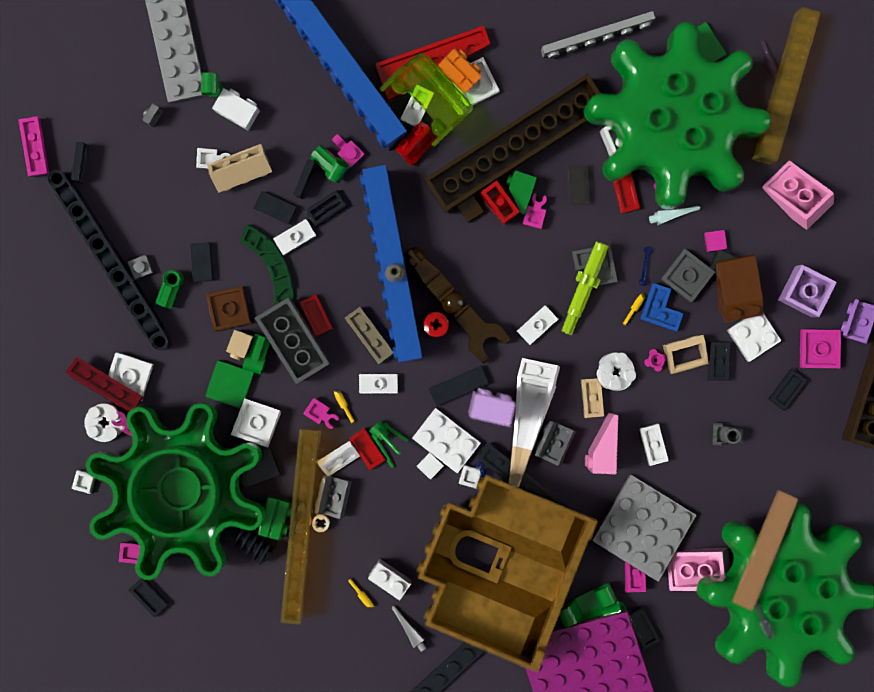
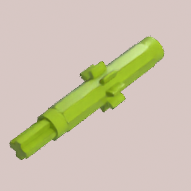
(587, 280)

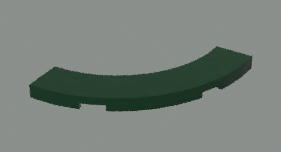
(274, 261)

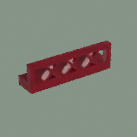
(103, 385)

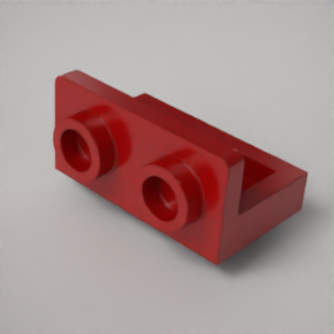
(416, 143)

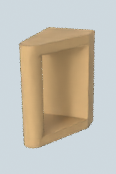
(668, 348)

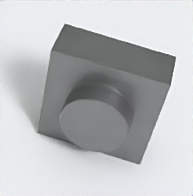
(152, 115)
(140, 267)

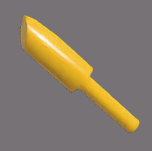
(636, 305)
(343, 404)
(363, 597)

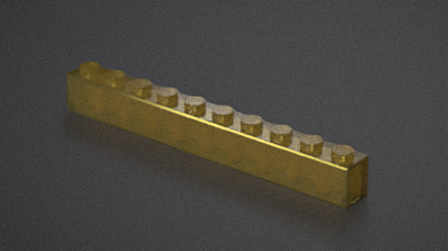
(300, 525)

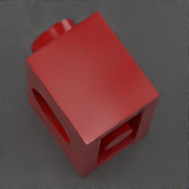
(499, 202)

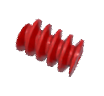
(431, 319)

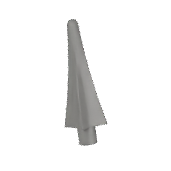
(414, 636)

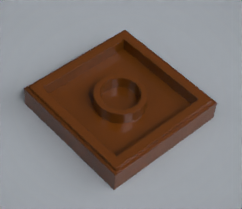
(228, 308)

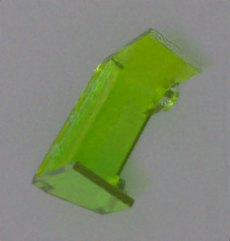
(433, 92)

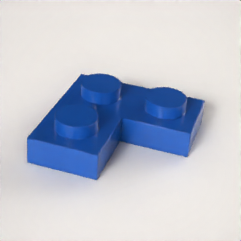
(656, 311)

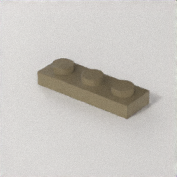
(369, 335)

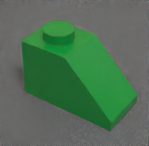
(520, 189)

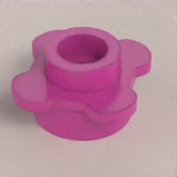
(661, 358)

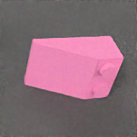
(799, 194)
(603, 451)
(690, 566)

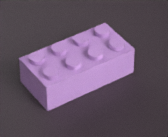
(491, 407)

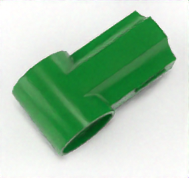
(210, 85)
(334, 166)
(168, 290)
(256, 358)

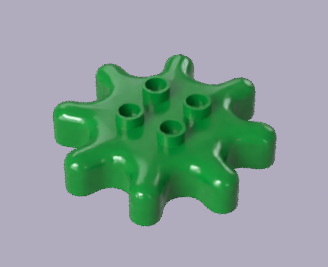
(677, 116)
(176, 490)
(801, 597)

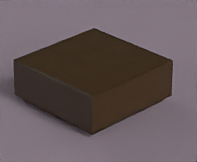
(470, 209)

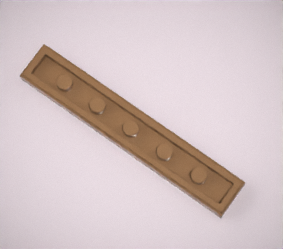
(764, 550)

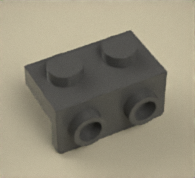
(554, 443)
(333, 496)

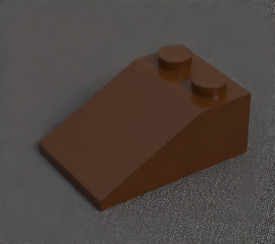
(739, 288)

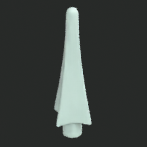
(666, 215)

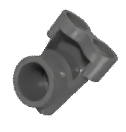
(721, 434)

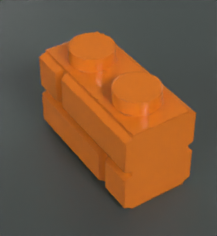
(460, 70)

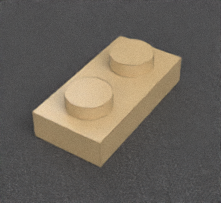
(592, 398)

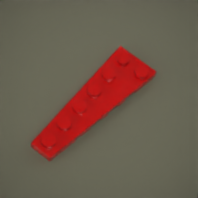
(469, 42)

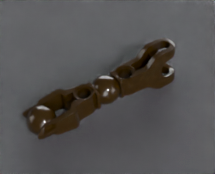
(454, 303)

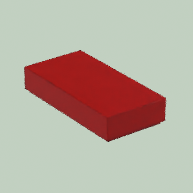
(626, 194)
(316, 315)
(367, 449)

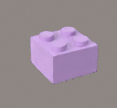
(807, 291)

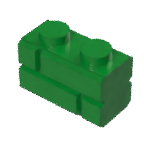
(277, 512)

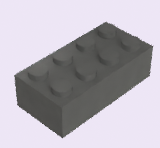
(292, 340)

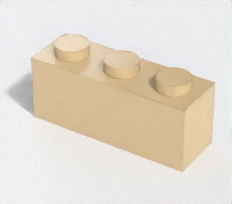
(239, 168)

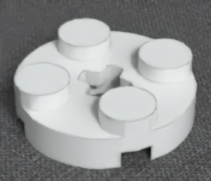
(625, 368)
(93, 425)

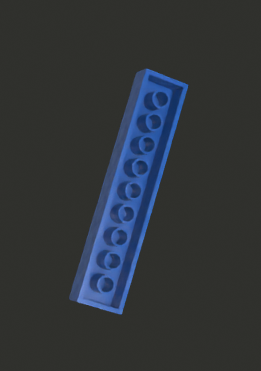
(344, 71)
(389, 251)

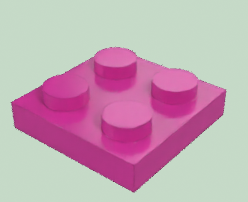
(820, 348)

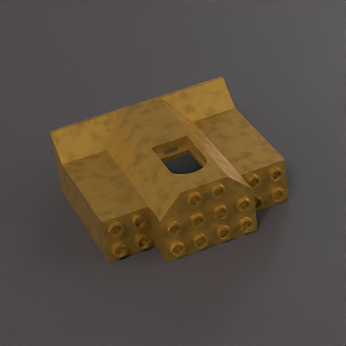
(518, 604)

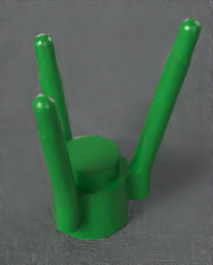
(380, 431)

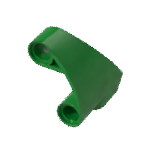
(591, 605)

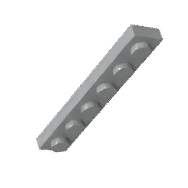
(606, 33)

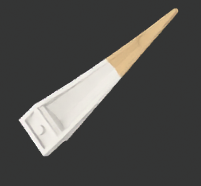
(534, 393)

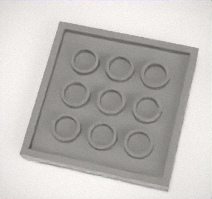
(643, 527)

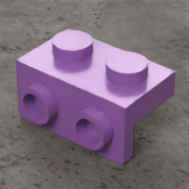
(859, 321)

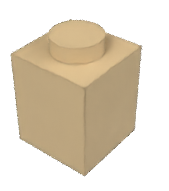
(239, 344)

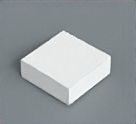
(430, 465)
(470, 476)
(83, 482)

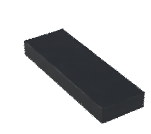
(458, 385)

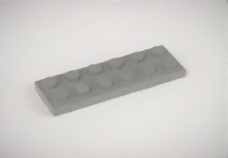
(175, 49)

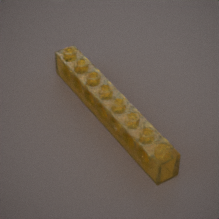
(787, 84)

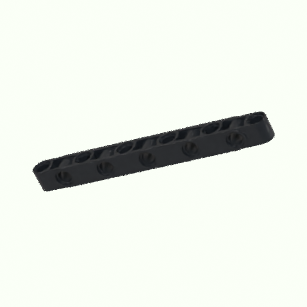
(109, 259)

